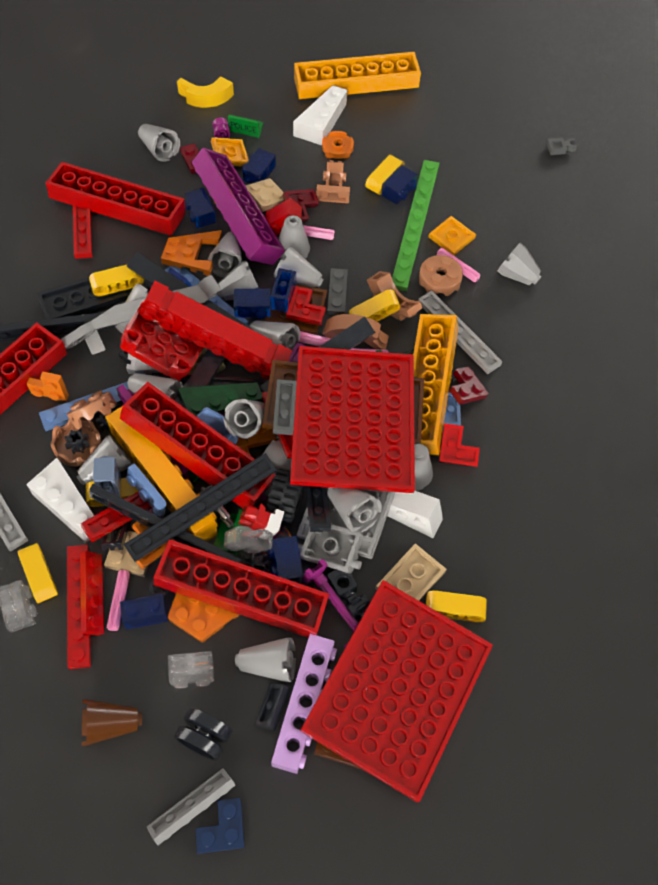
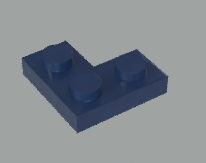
(227, 834)

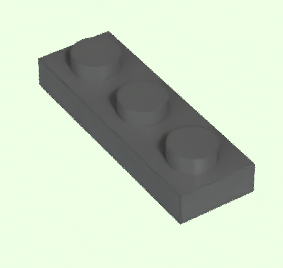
(337, 291)
(284, 407)

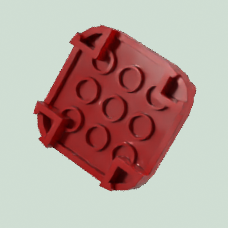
(159, 347)

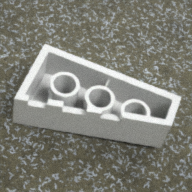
(321, 116)
(61, 497)
(417, 512)

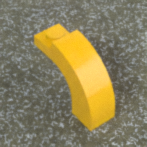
(206, 96)

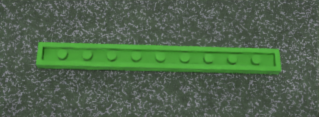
(415, 225)

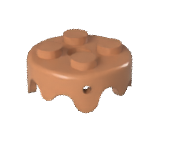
(440, 283)
(86, 409)
(65, 455)

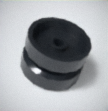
(204, 732)

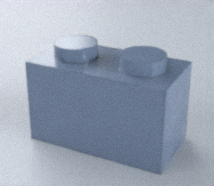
(107, 474)

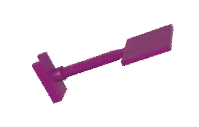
(316, 575)

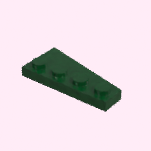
(217, 396)

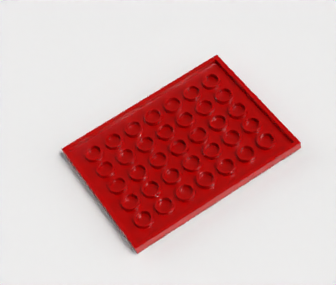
(354, 420)
(398, 690)

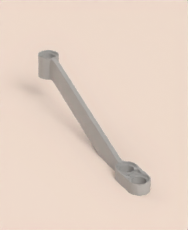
(121, 313)

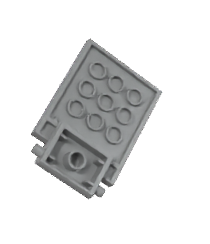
(341, 545)

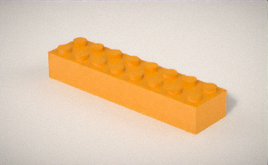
(357, 74)
(434, 362)
(160, 472)

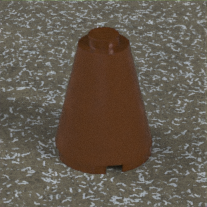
(107, 721)

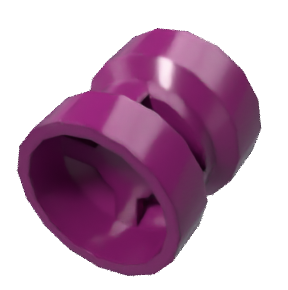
(220, 128)

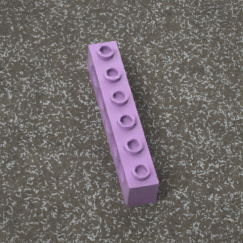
(315, 647)

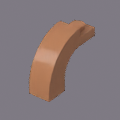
(383, 281)
(341, 322)

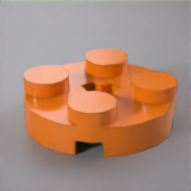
(338, 152)

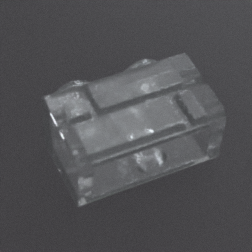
(16, 606)
(190, 669)

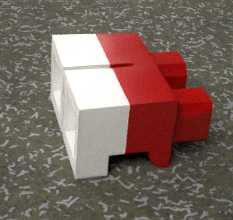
(260, 519)

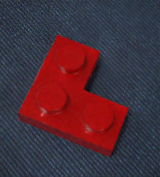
(302, 310)
(452, 450)

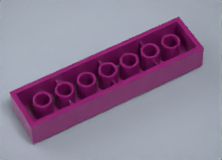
(238, 207)

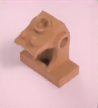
(333, 176)

